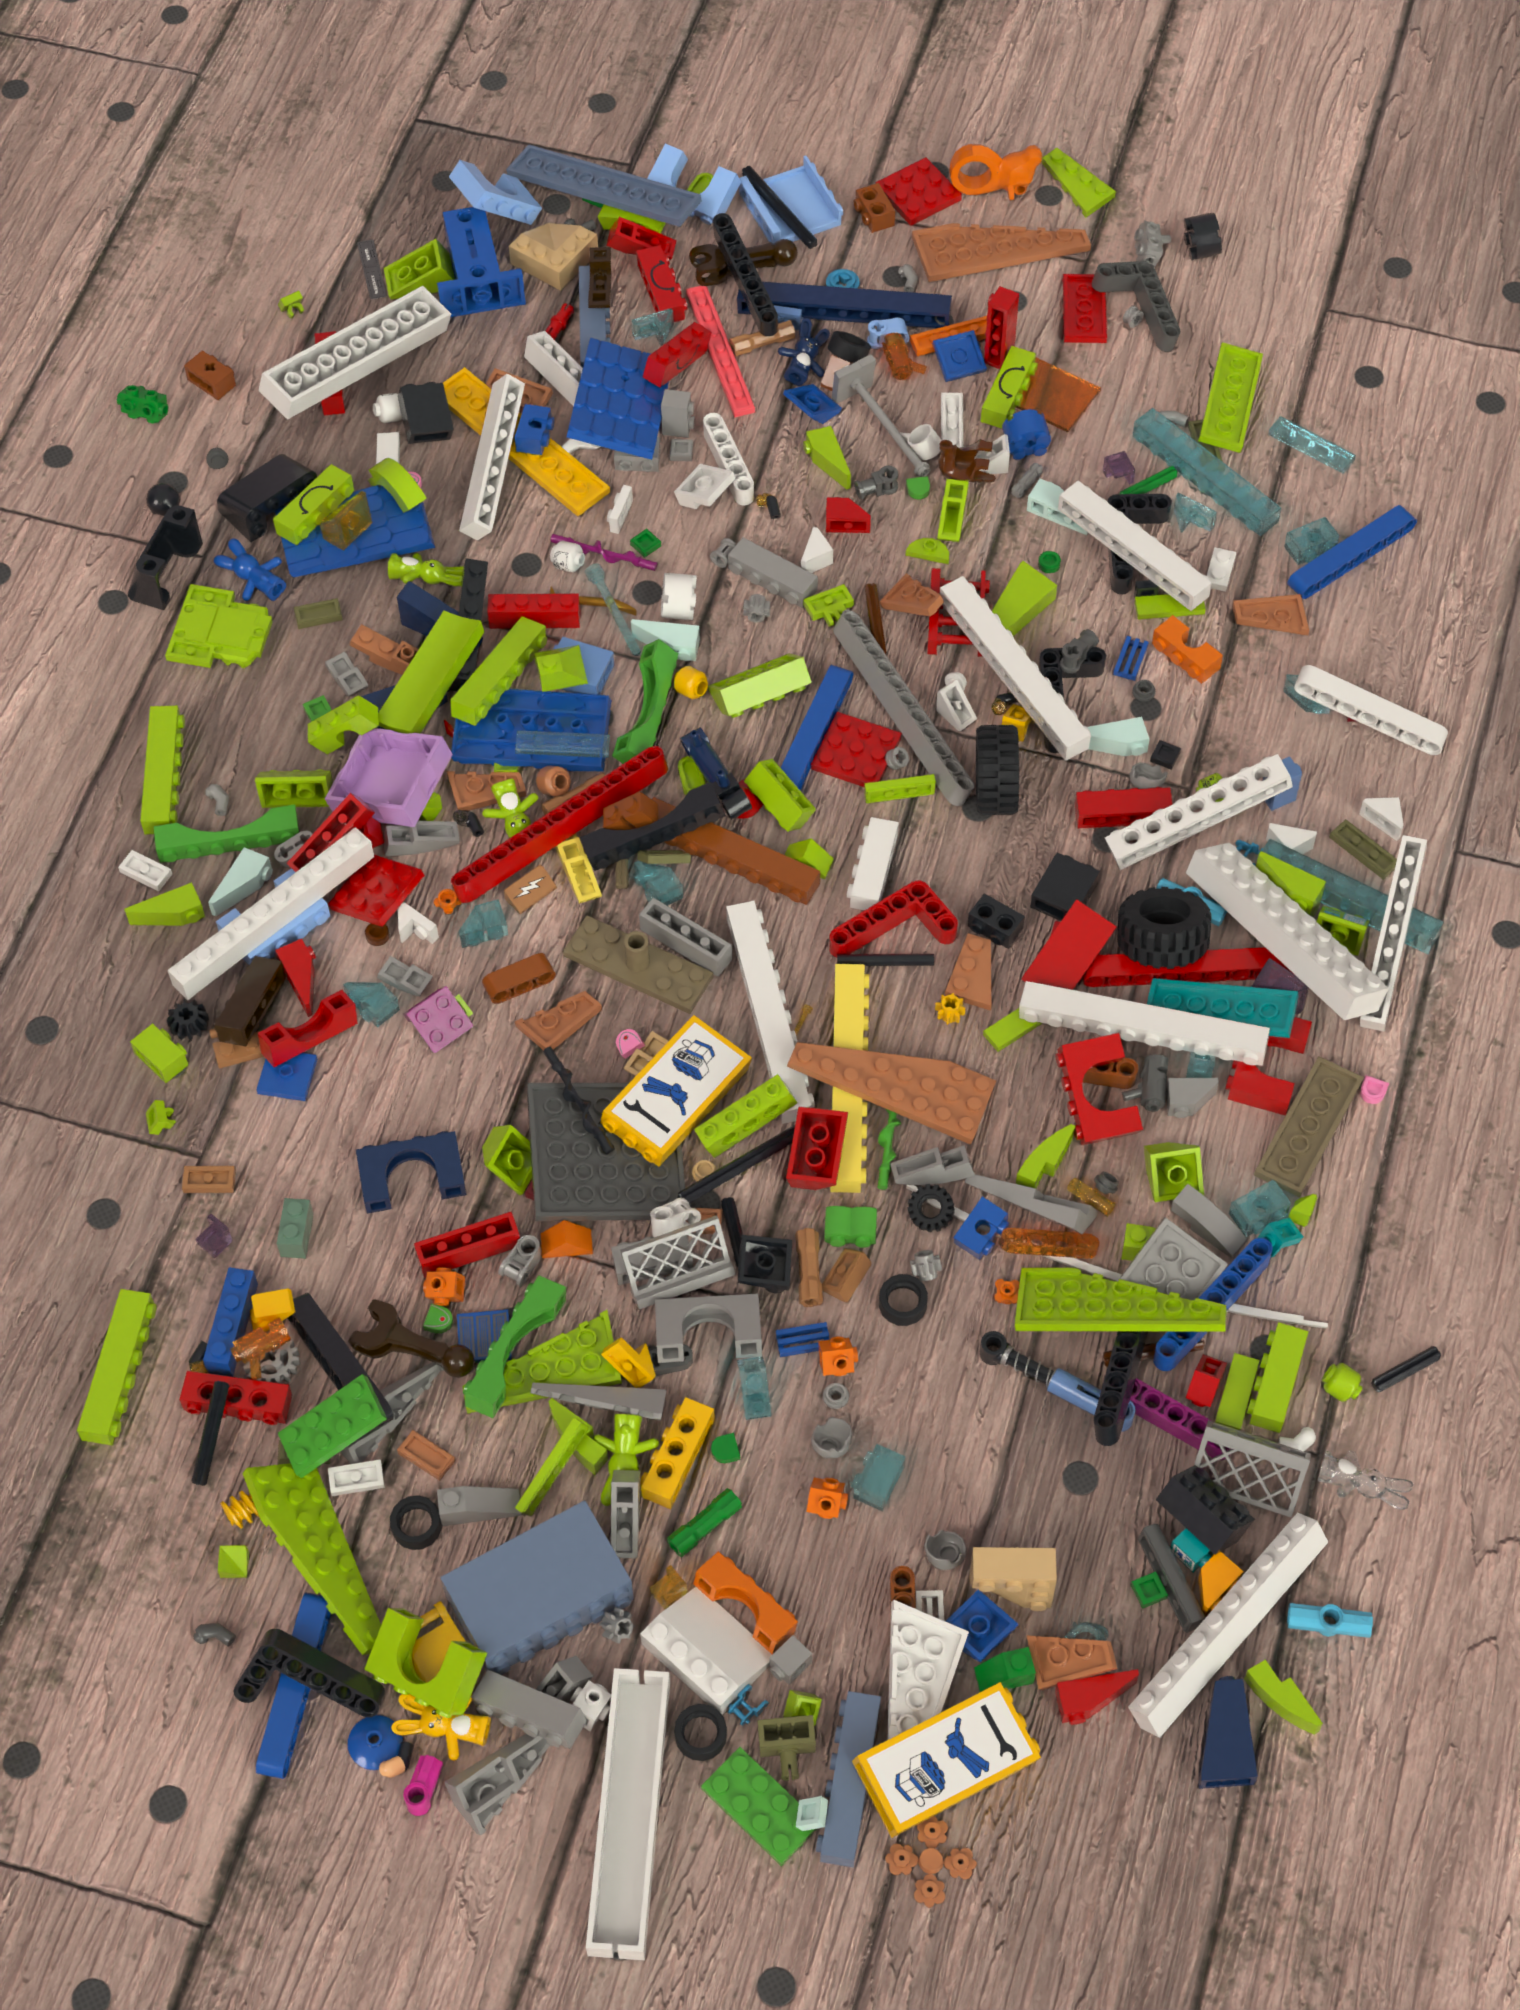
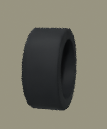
(848, 346)
(908, 1282)
(412, 1503)
(696, 1711)

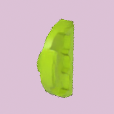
(928, 549)

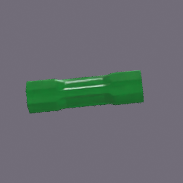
(690, 1534)

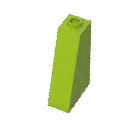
(1024, 598)

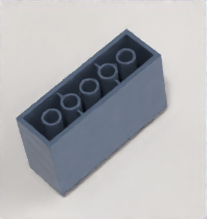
(538, 1588)

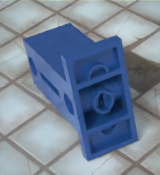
(477, 275)

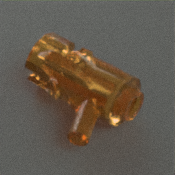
(898, 358)
(257, 1342)

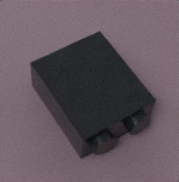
(425, 412)
(1062, 885)

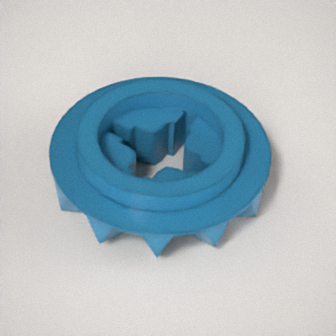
(845, 276)

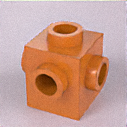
(444, 1286)
(837, 1356)
(827, 1497)

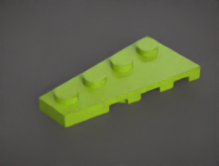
(1083, 186)

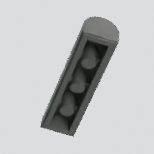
(1172, 1577)

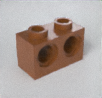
(874, 207)

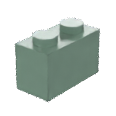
(295, 1228)

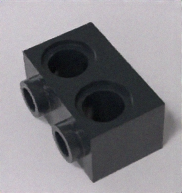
(999, 917)

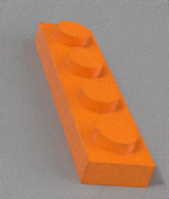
(923, 341)

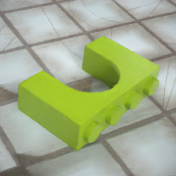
(392, 1664)

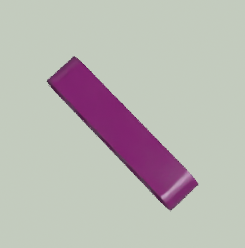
(1168, 1406)

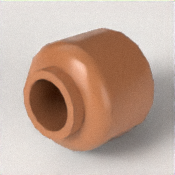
(553, 781)

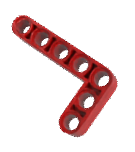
(893, 916)

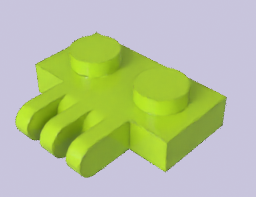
(829, 604)

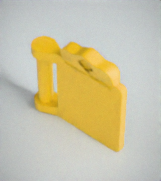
(432, 1647)

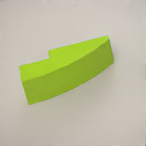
(609, 215)
(953, 510)
(1045, 1158)
(588, 1451)
(1282, 1697)

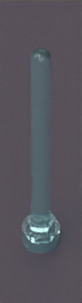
(596, 575)

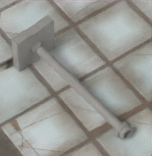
(857, 379)

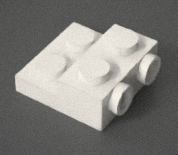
(703, 486)

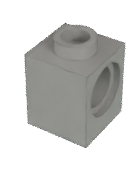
(790, 1660)

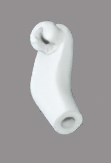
(572, 445)

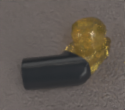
(771, 503)
(1001, 703)
(196, 1360)

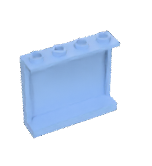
(802, 193)

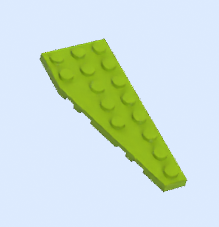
(1081, 1302)
(311, 1532)

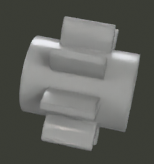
(756, 608)
(925, 1265)
(617, 1625)

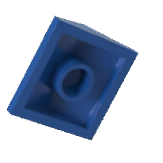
(813, 402)
(986, 1625)

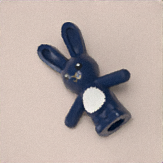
(804, 353)

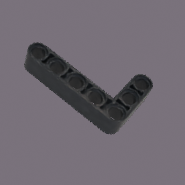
(1140, 510)
(1050, 667)
(311, 1668)

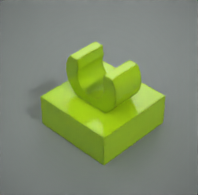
(291, 301)
(157, 1117)

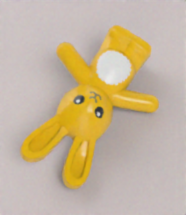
(461, 1727)

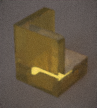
(669, 1588)

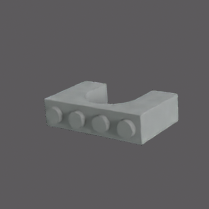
(736, 1312)

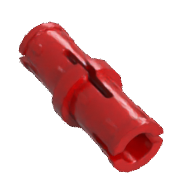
(559, 321)

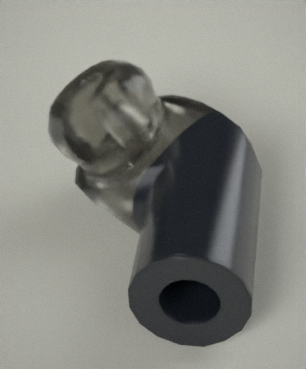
(470, 820)

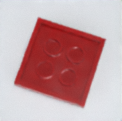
(919, 191)
(855, 750)
(376, 890)

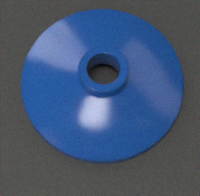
(369, 1754)

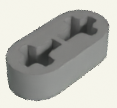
(291, 846)

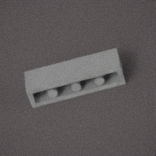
(772, 572)
(685, 937)
(528, 1709)

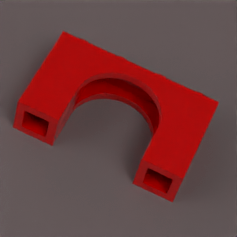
(1263, 1091)
(1091, 1123)

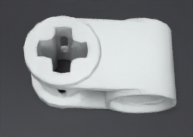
(673, 1216)

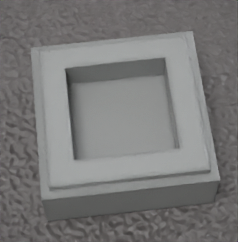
(681, 450)

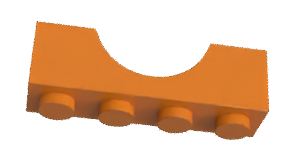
(722, 1580)

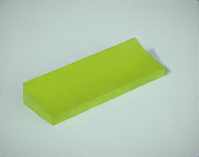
(430, 673)

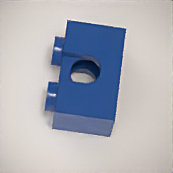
(534, 429)
(983, 1214)

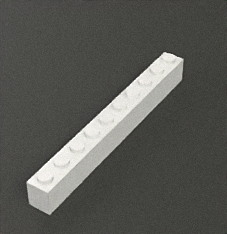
(1015, 668)
(271, 913)
(767, 1001)
(1144, 1023)
(1228, 1625)

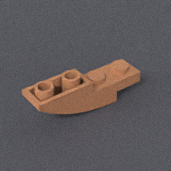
(383, 650)

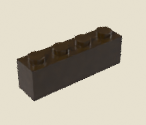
(250, 1001)

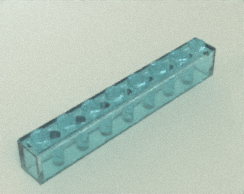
(1206, 472)
(1358, 898)

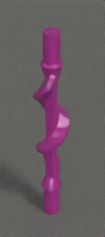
(609, 556)

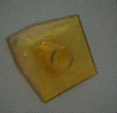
(347, 521)

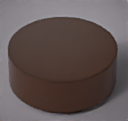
(376, 934)

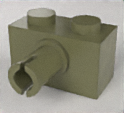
(786, 1739)

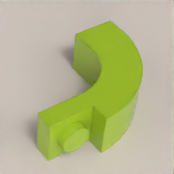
(397, 482)

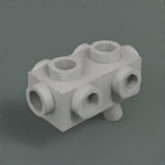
(1150, 242)

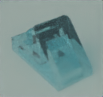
(654, 324)
(1191, 511)
(1200, 1066)

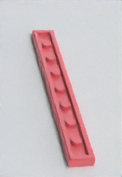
(721, 352)

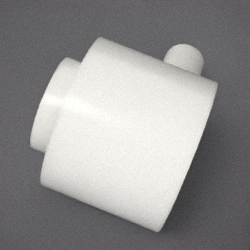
(923, 441)

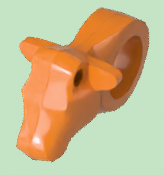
(1009, 173)

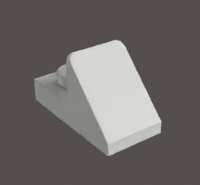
(412, 921)

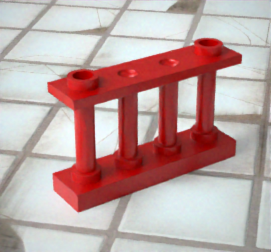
(938, 620)

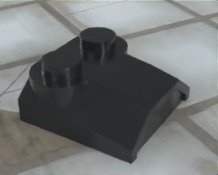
(765, 1262)

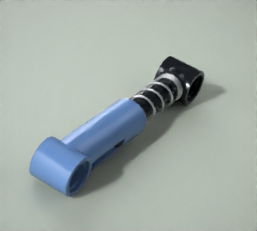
(1058, 1382)

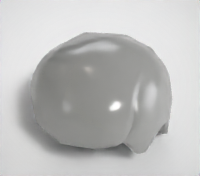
(1146, 776)
(832, 1438)
(945, 1550)

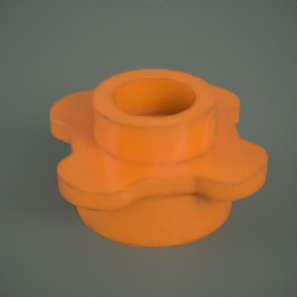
(447, 895)
(1003, 1297)

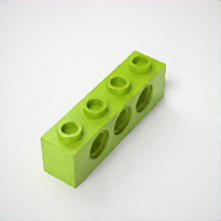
(745, 1116)

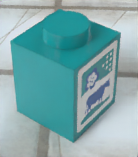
(1190, 1550)

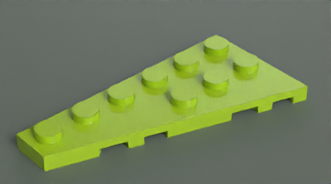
(564, 1359)

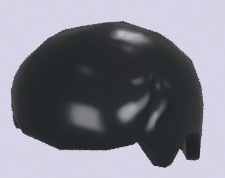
(161, 498)

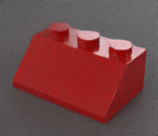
(816, 1148)

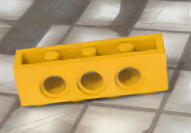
(665, 1490)

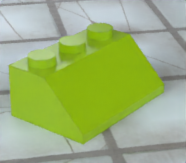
(293, 788)

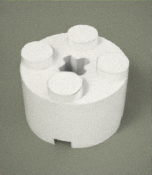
(678, 596)

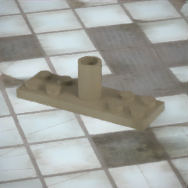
(638, 964)

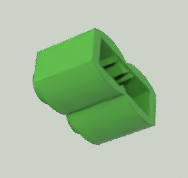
(850, 1225)

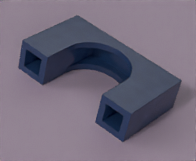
(379, 1161)

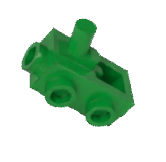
(143, 403)

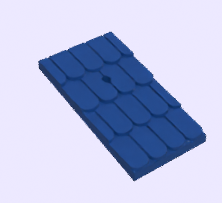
(615, 402)
(388, 534)
(531, 710)

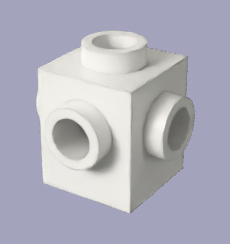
(593, 1702)

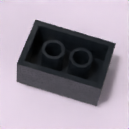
(1205, 1509)

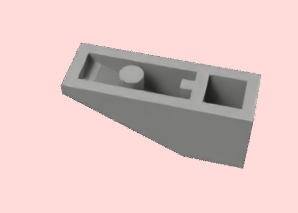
(476, 1504)
(625, 1513)

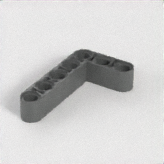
(1144, 281)

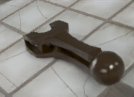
(767, 255)
(394, 1337)

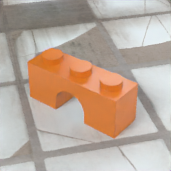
(1197, 662)

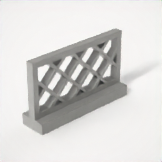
(687, 1279)
(1262, 1449)

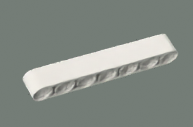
(1371, 710)

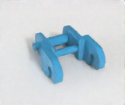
(1249, 848)
(753, 1711)

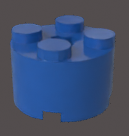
(1027, 434)

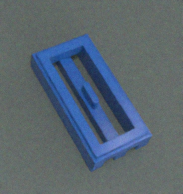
(1135, 644)
(801, 1330)

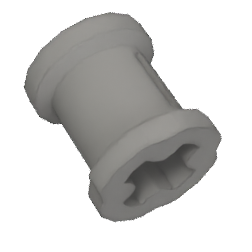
(722, 553)

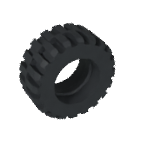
(997, 770)
(1164, 927)

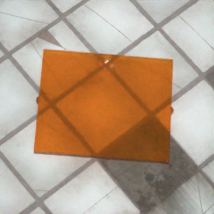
(1058, 395)

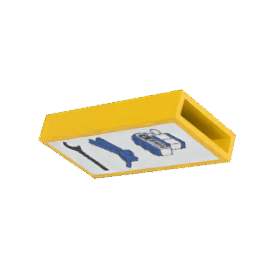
(675, 1091)
(946, 1759)

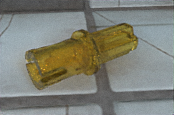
(1091, 1196)

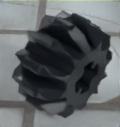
(187, 1019)

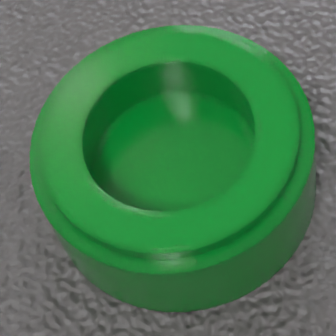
(1049, 562)

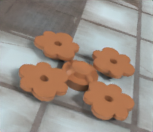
(931, 1862)

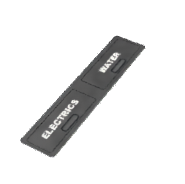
(371, 269)

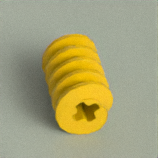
(239, 1509)

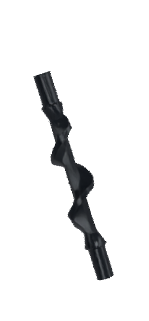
(571, 1095)

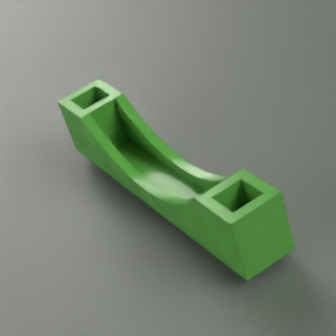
(657, 669)
(180, 842)
(540, 1306)

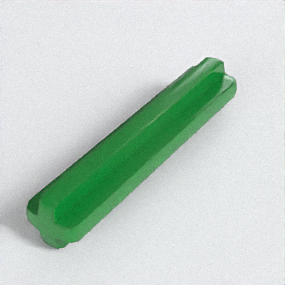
(1152, 482)

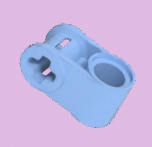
(884, 327)

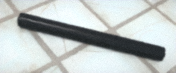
(780, 207)
(738, 1165)

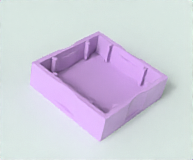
(392, 774)

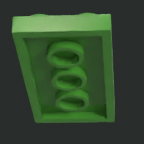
(332, 1426)
(757, 1805)

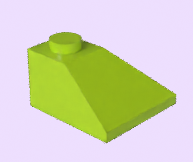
(560, 668)
(509, 1157)
(1172, 1168)

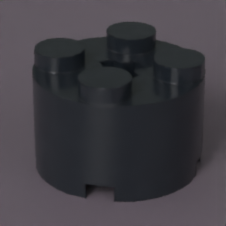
(1202, 236)

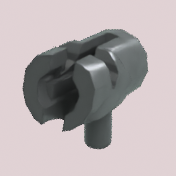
(1153, 1085)

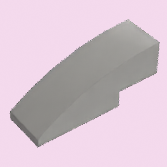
(422, 838)
(933, 1167)
(1208, 1221)

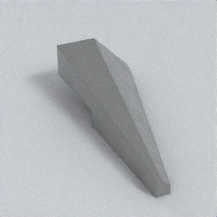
(1061, 1211)
(401, 1398)
(633, 1401)
(489, 1783)

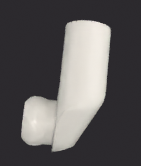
(1301, 1441)

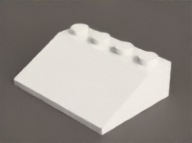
(706, 1649)

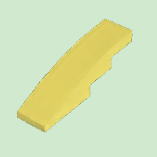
(578, 869)

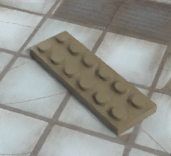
(1309, 1126)

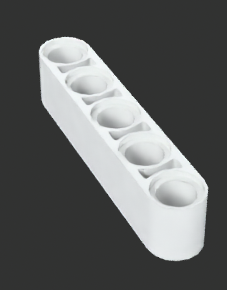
(728, 457)

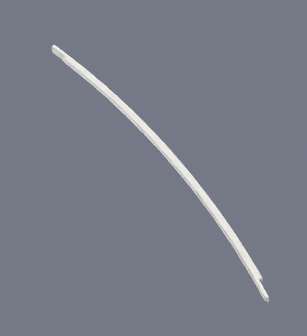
(1113, 1276)

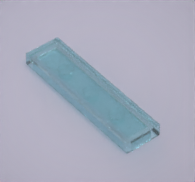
(1312, 444)
(562, 744)

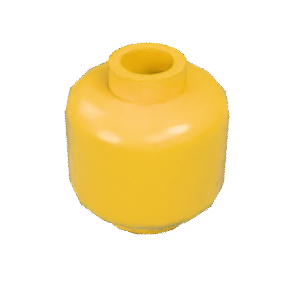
(690, 682)

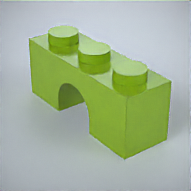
(355, 715)

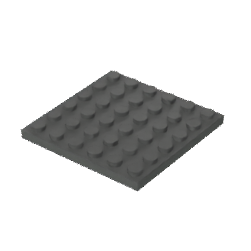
(575, 1175)

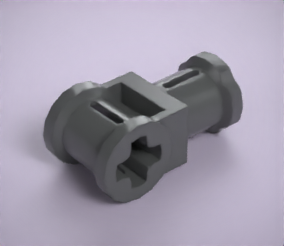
(878, 483)
(1076, 651)

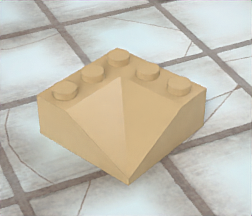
(553, 252)
(1016, 1574)

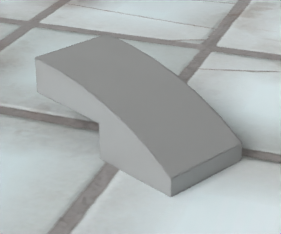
(345, 674)
(405, 978)

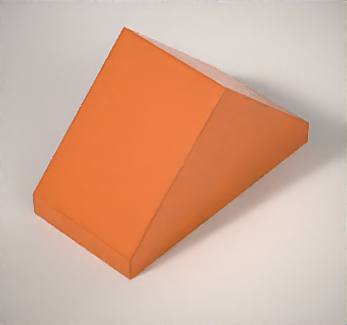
(566, 1240)

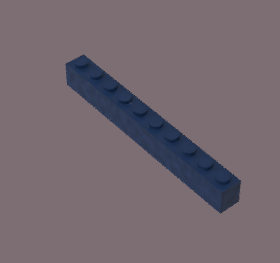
(858, 304)

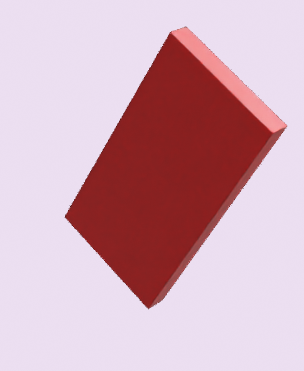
(1083, 310)
(1070, 948)

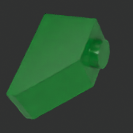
(1010, 1668)

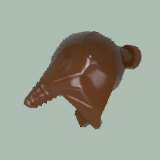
(960, 463)

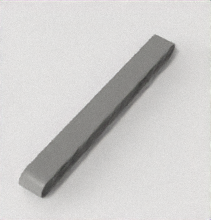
(903, 708)

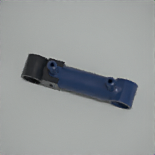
(726, 786)

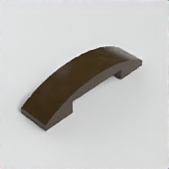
(600, 277)

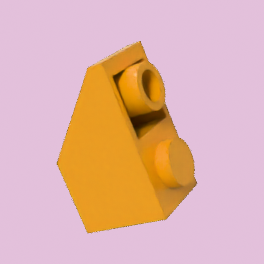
(1216, 1580)

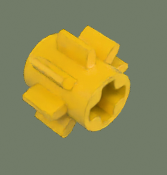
(950, 1008)

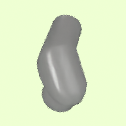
(911, 276)
(1176, 417)
(216, 792)

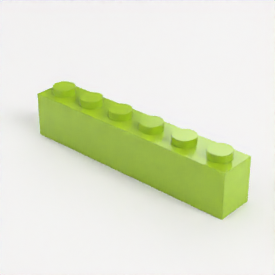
(498, 671)
(161, 767)
(116, 1367)

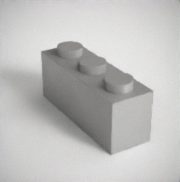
(651, 1264)

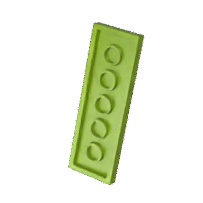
(1230, 397)

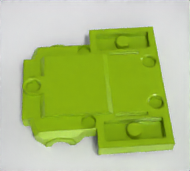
(218, 628)

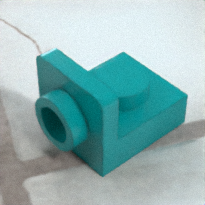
(1281, 1234)

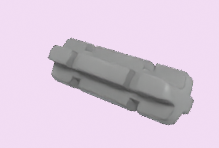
(1027, 480)

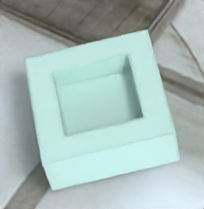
(811, 1813)

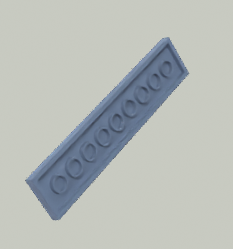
(604, 185)

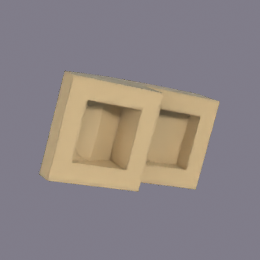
(642, 1057)

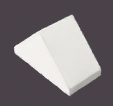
(998, 457)
(817, 552)
(954, 706)
(1384, 814)
(1294, 838)

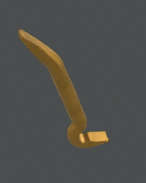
(598, 601)

